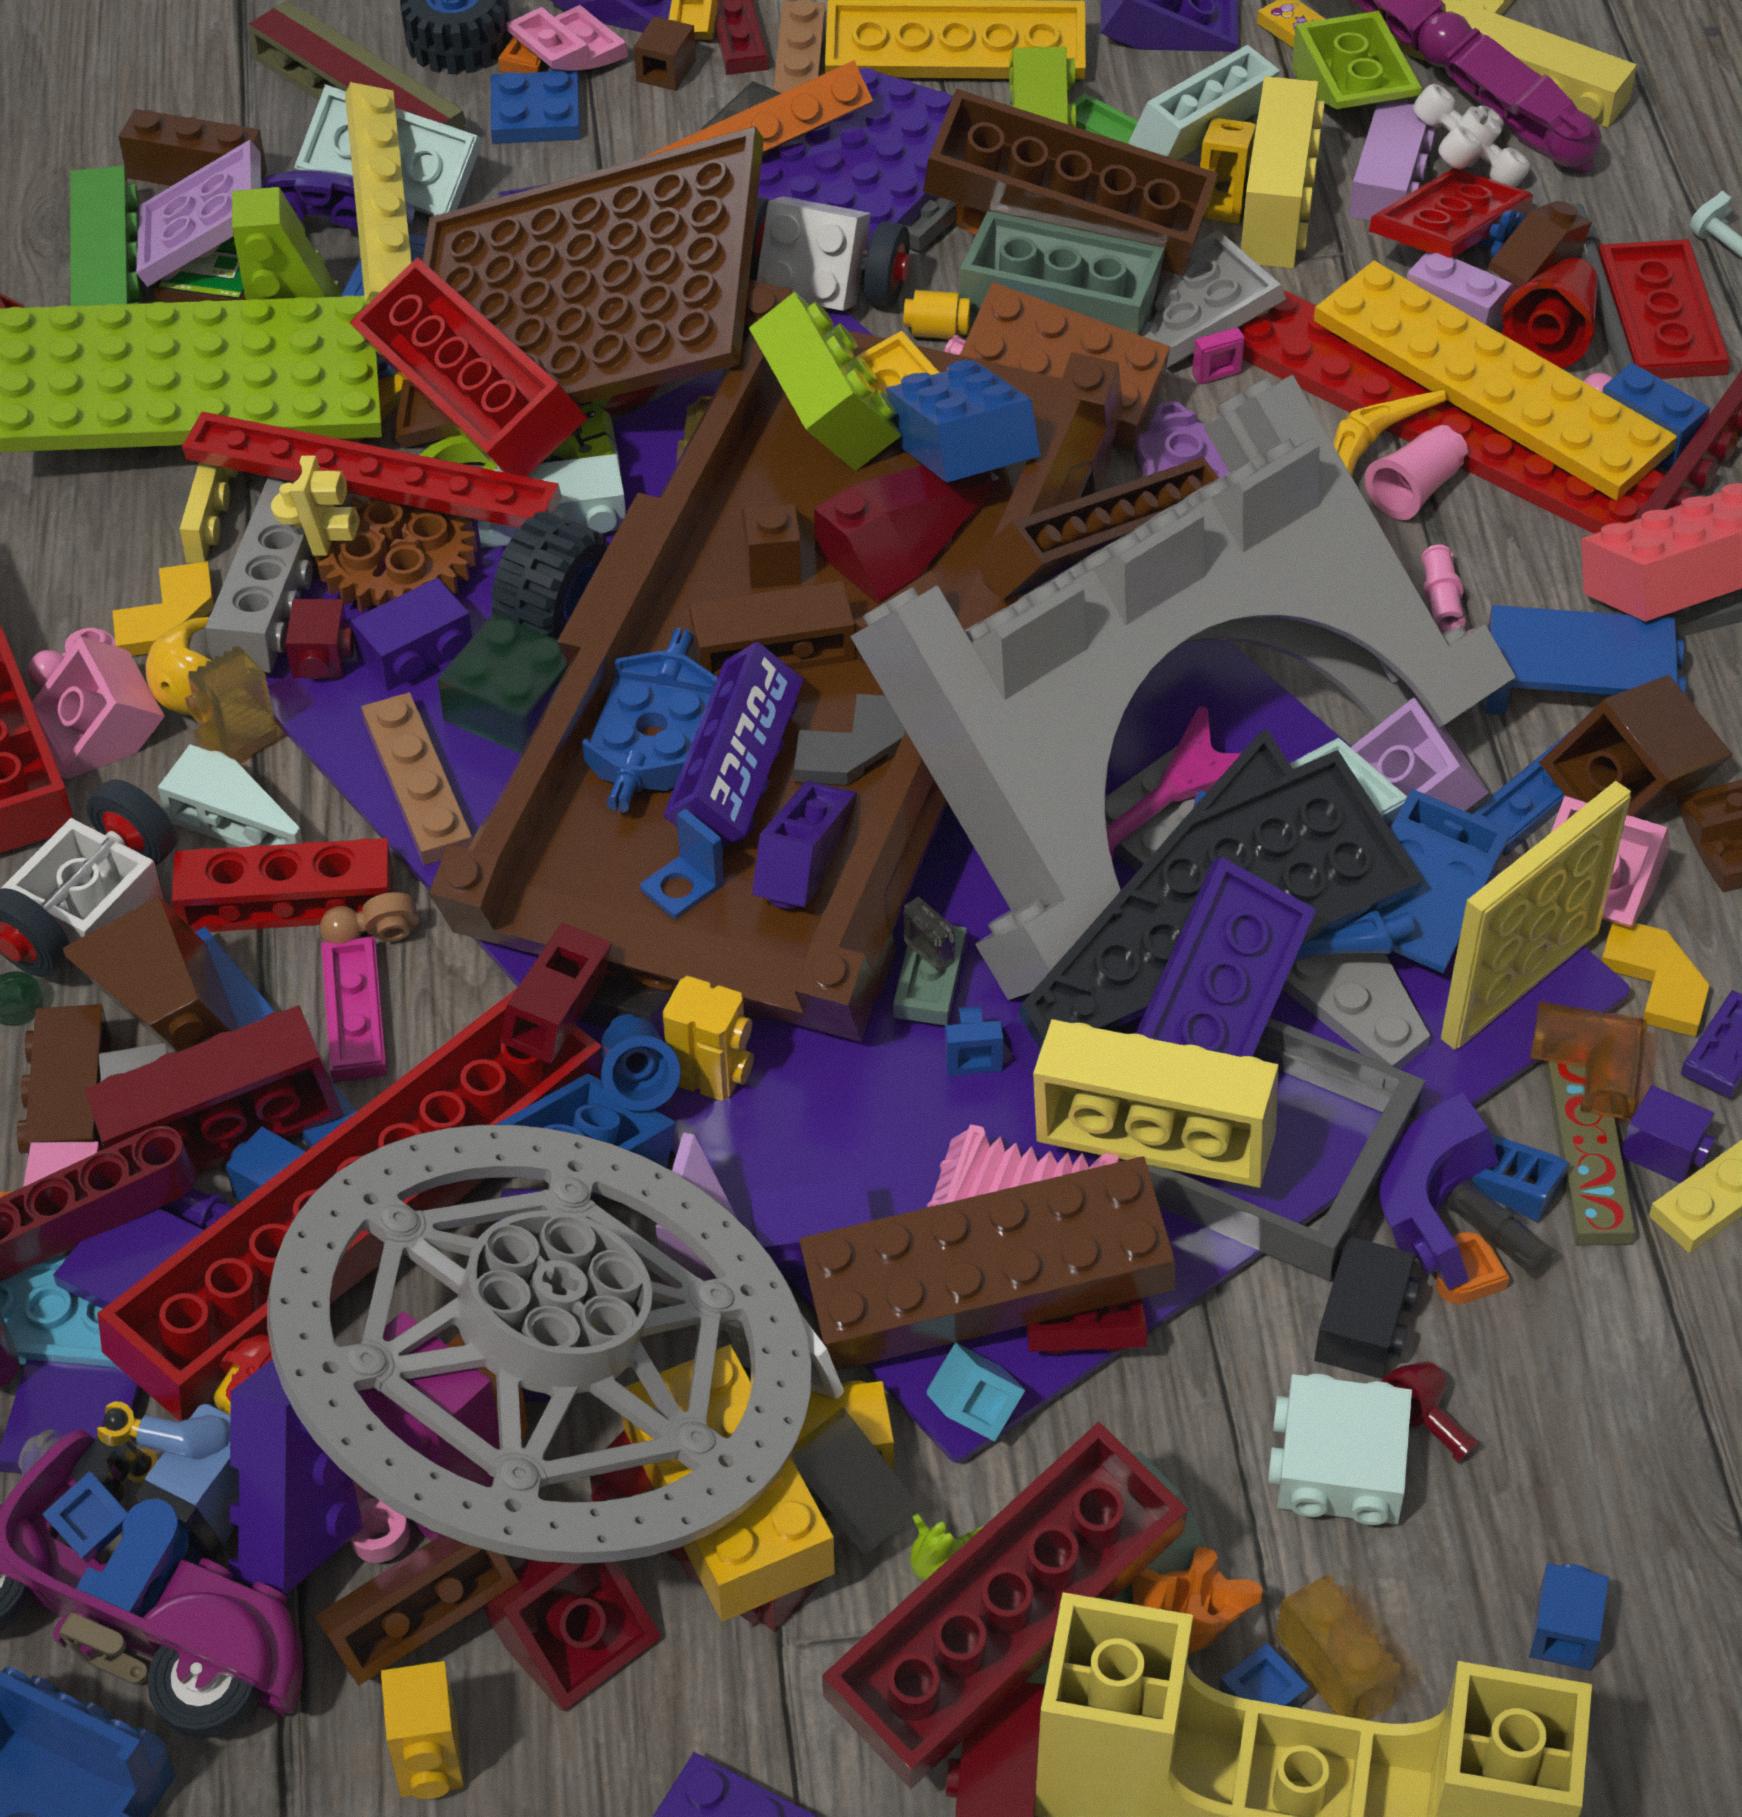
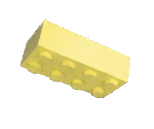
(1282, 171)
(1156, 1101)

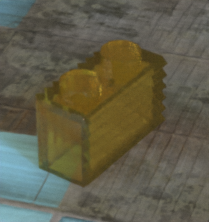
(231, 705)
(1337, 1650)

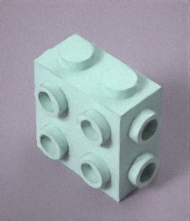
(1341, 1449)

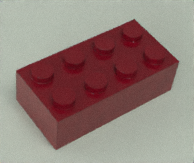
(223, 1090)

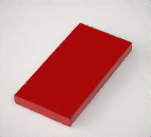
(1449, 212)
(1665, 308)

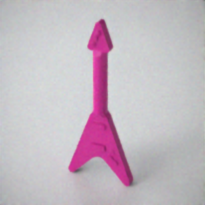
(1191, 769)

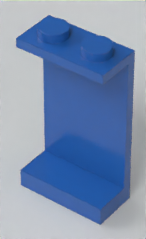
(1582, 651)

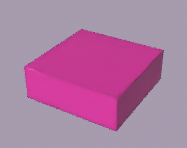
(1218, 355)

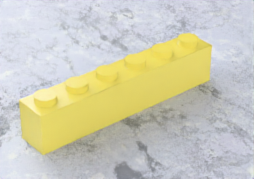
(1590, 78)

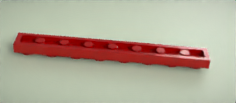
(372, 470)

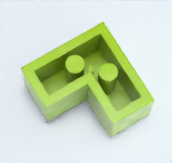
(1041, 82)

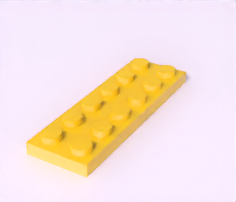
(949, 35)

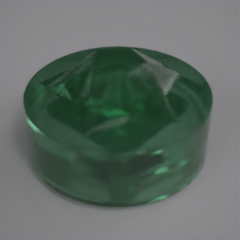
(18, 998)

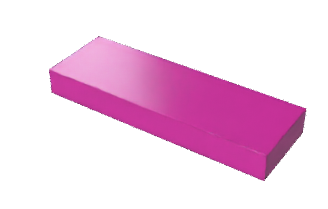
(353, 1009)

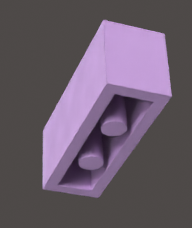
(1390, 159)

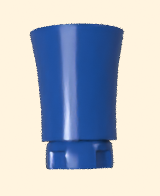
(638, 1079)

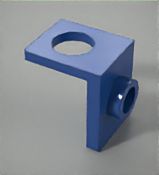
(697, 862)

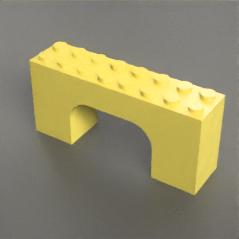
(1147, 1738)

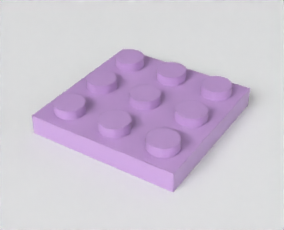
(193, 214)

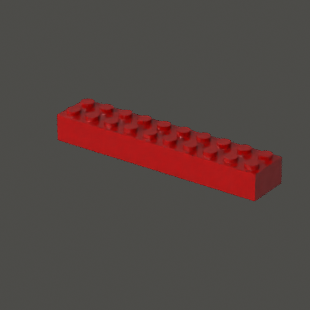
(216, 1288)

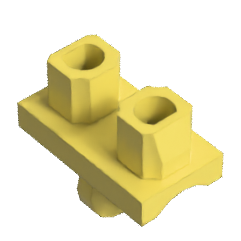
(311, 504)

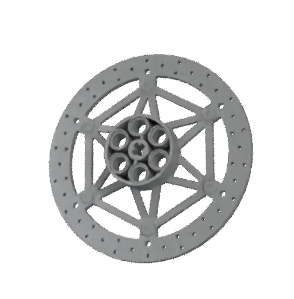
(550, 1309)

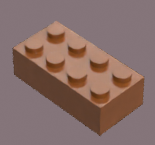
(1041, 335)

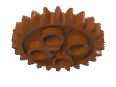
(397, 552)

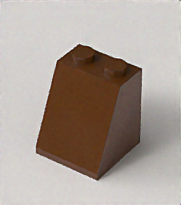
(1643, 740)
(157, 974)

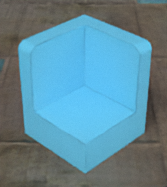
(975, 1392)

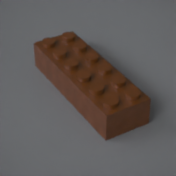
(1067, 177)
(988, 1263)

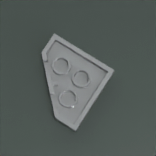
(1214, 295)

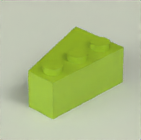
(274, 250)

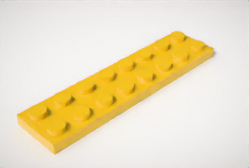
(1496, 380)

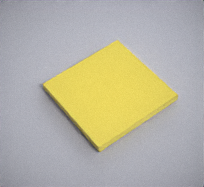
(1534, 915)

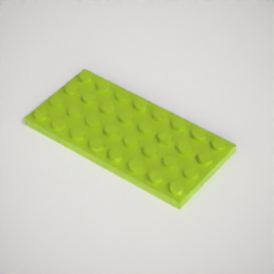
(153, 367)

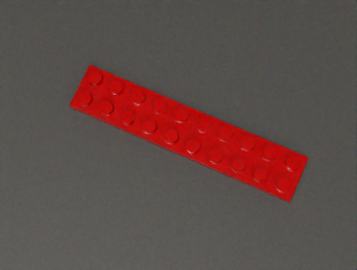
(1324, 364)

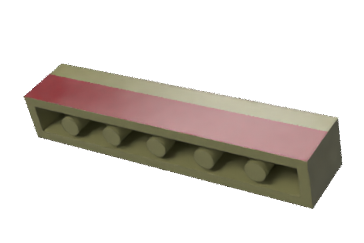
(318, 55)

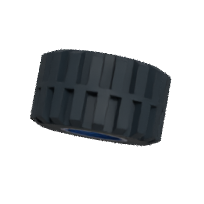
(455, 32)
(546, 572)

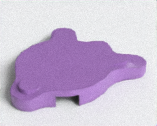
(1175, 439)

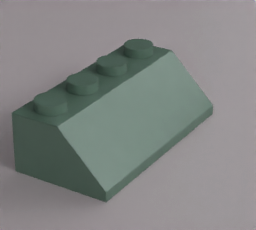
(1064, 266)

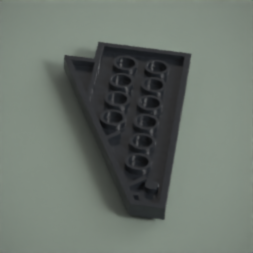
(1292, 827)

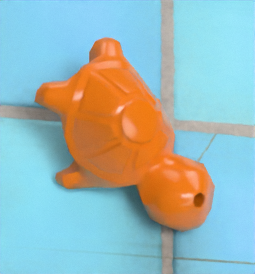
(1198, 1592)

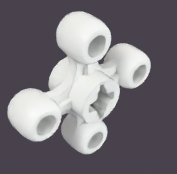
(1470, 136)

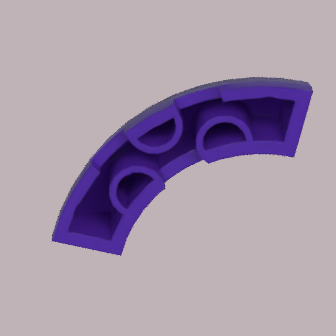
(322, 194)

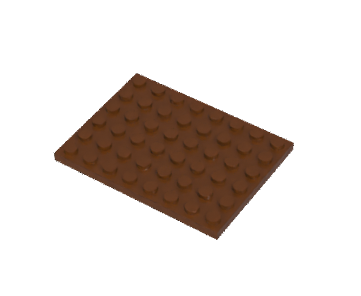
(608, 272)

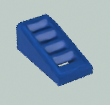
(1525, 1198)

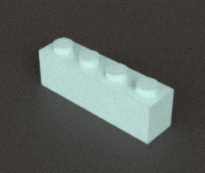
(1181, 116)

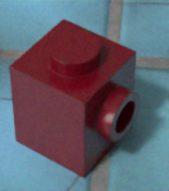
(318, 638)

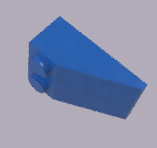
(588, 1111)

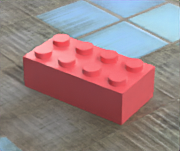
(1668, 556)

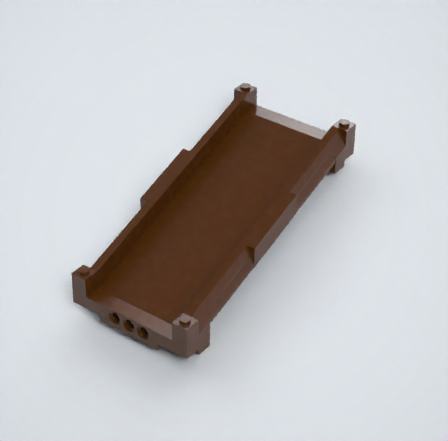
(566, 857)

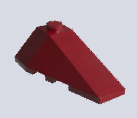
(895, 525)

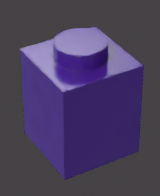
(1669, 1135)

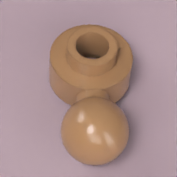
(383, 916)

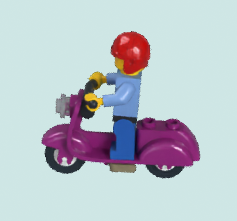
(209, 1638)

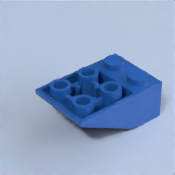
(1455, 859)

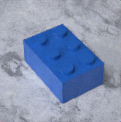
(963, 421)

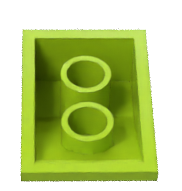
(1353, 61)

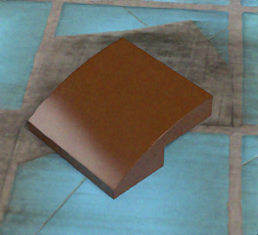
(1715, 829)

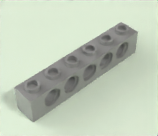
(260, 586)

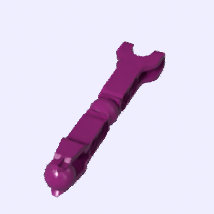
(1497, 79)

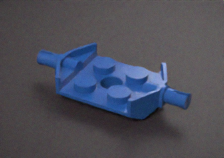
(649, 691)

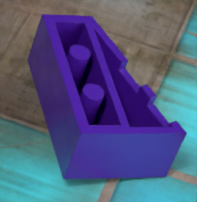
(291, 1494)

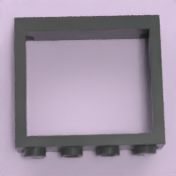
(1341, 1072)

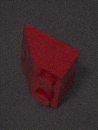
(571, 1625)

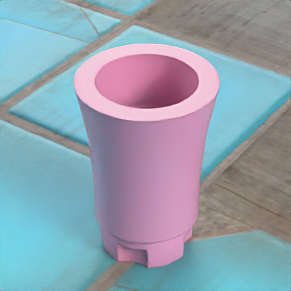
(1410, 475)

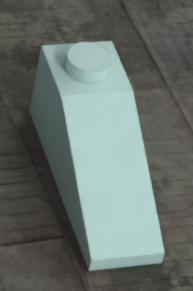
(223, 801)

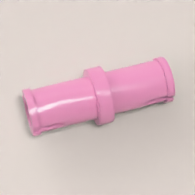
(1442, 587)

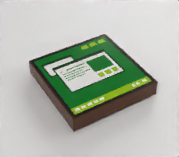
(205, 279)

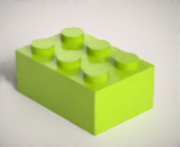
(826, 380)

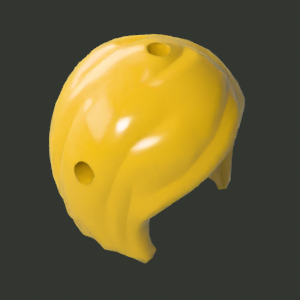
(170, 663)

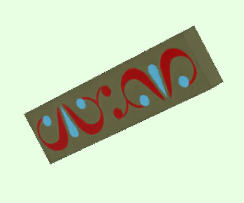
(1595, 1173)

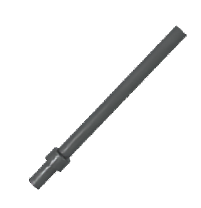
(1605, 302)

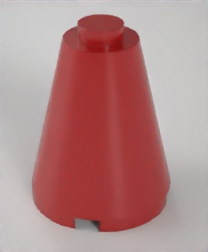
(1555, 312)

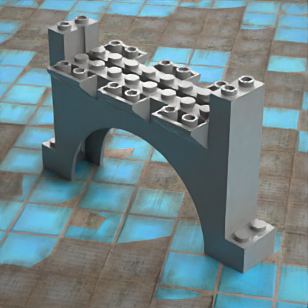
(1031, 698)

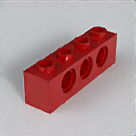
(277, 883)

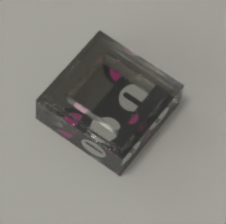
(929, 934)

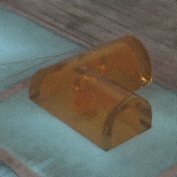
(1603, 1043)

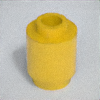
(937, 314)

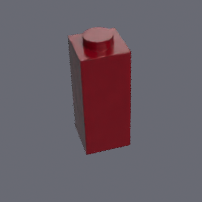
(555, 992)

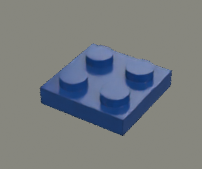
(535, 107)

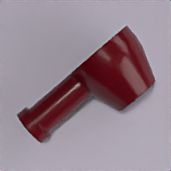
(1428, 1389)

